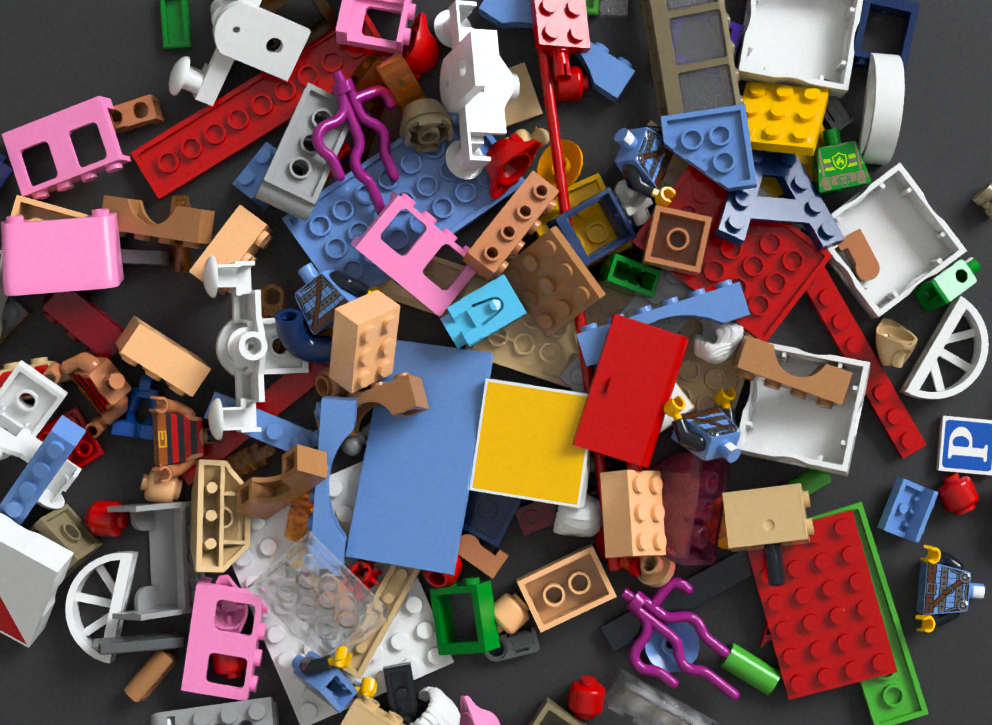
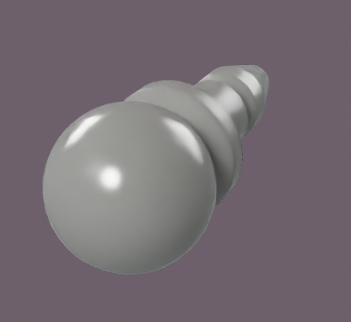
(354, 445)

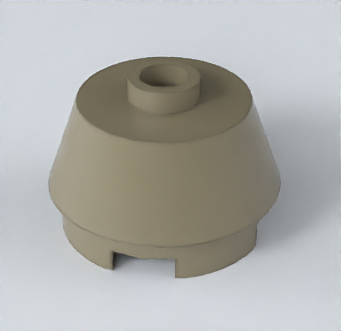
(425, 125)

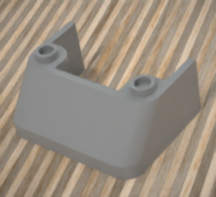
(170, 560)

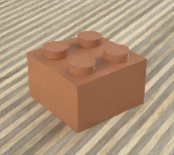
(676, 240)

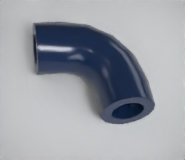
(300, 342)

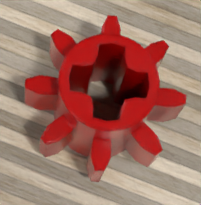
(370, 577)

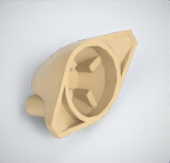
(894, 343)

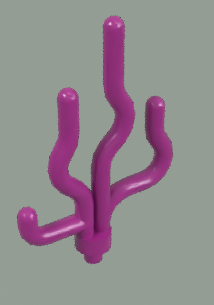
(352, 111)
(650, 614)

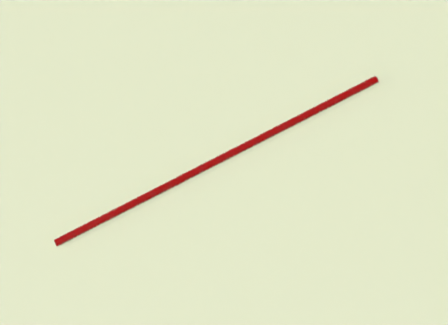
(564, 205)

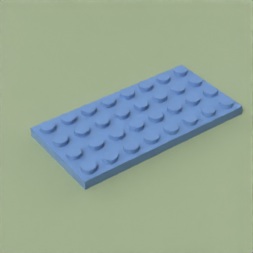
(347, 209)

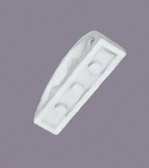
(882, 108)
(934, 348)
(118, 603)

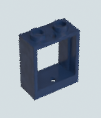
(898, 8)
(619, 222)

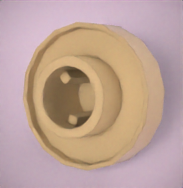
(656, 570)

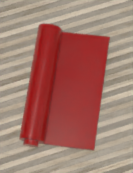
(630, 391)

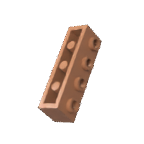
(511, 225)

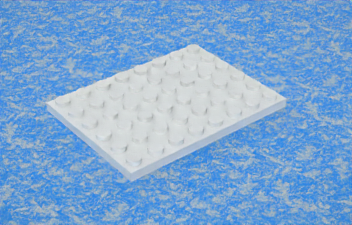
(407, 640)

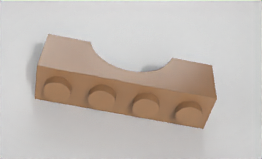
(185, 224)
(758, 360)
(401, 396)
(266, 496)

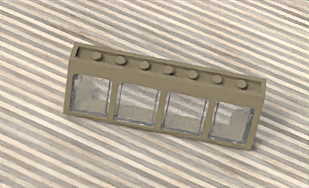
(690, 55)

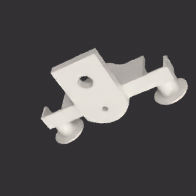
(241, 35)
(473, 85)
(244, 347)
(26, 421)

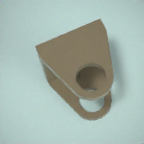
(70, 532)

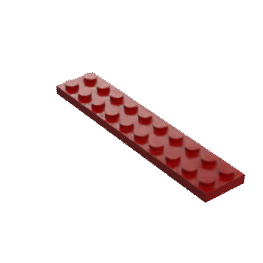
(244, 115)

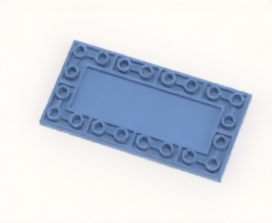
(421, 465)

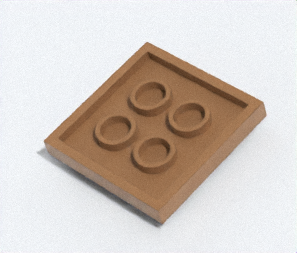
(552, 281)

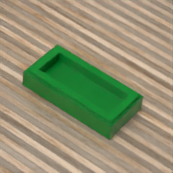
(175, 24)

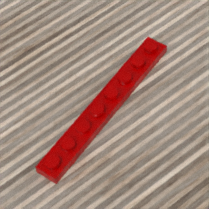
(853, 345)

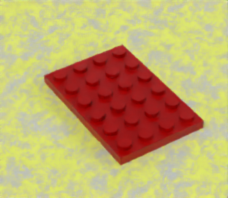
(771, 264)
(827, 612)

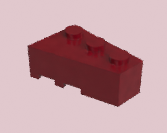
(83, 322)

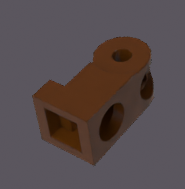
(367, 76)

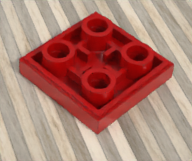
(87, 449)

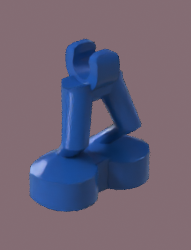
(129, 426)

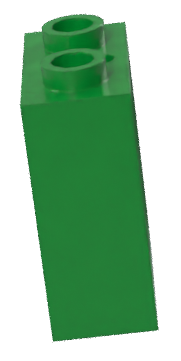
(484, 617)

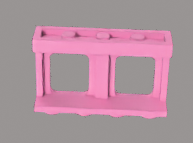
(352, 18)
(56, 131)
(408, 268)
(207, 639)

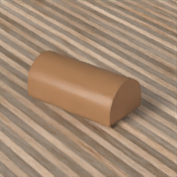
(151, 675)

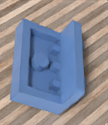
(254, 172)
(907, 510)

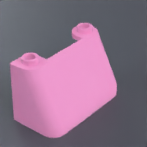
(61, 254)

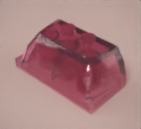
(693, 507)

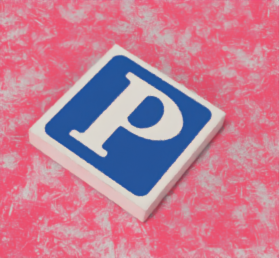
(965, 445)

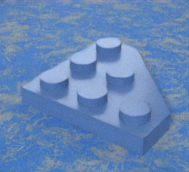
(714, 144)

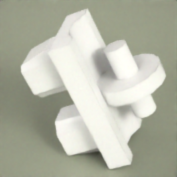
(633, 204)

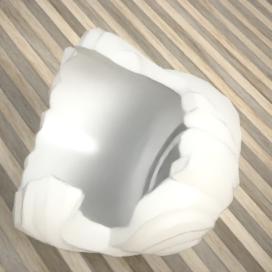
(716, 341)
(579, 521)
(439, 710)

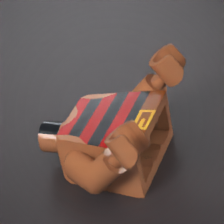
(100, 385)
(177, 438)

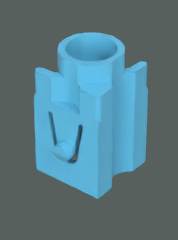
(483, 313)

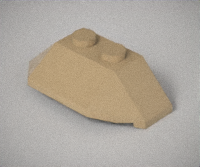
(217, 530)

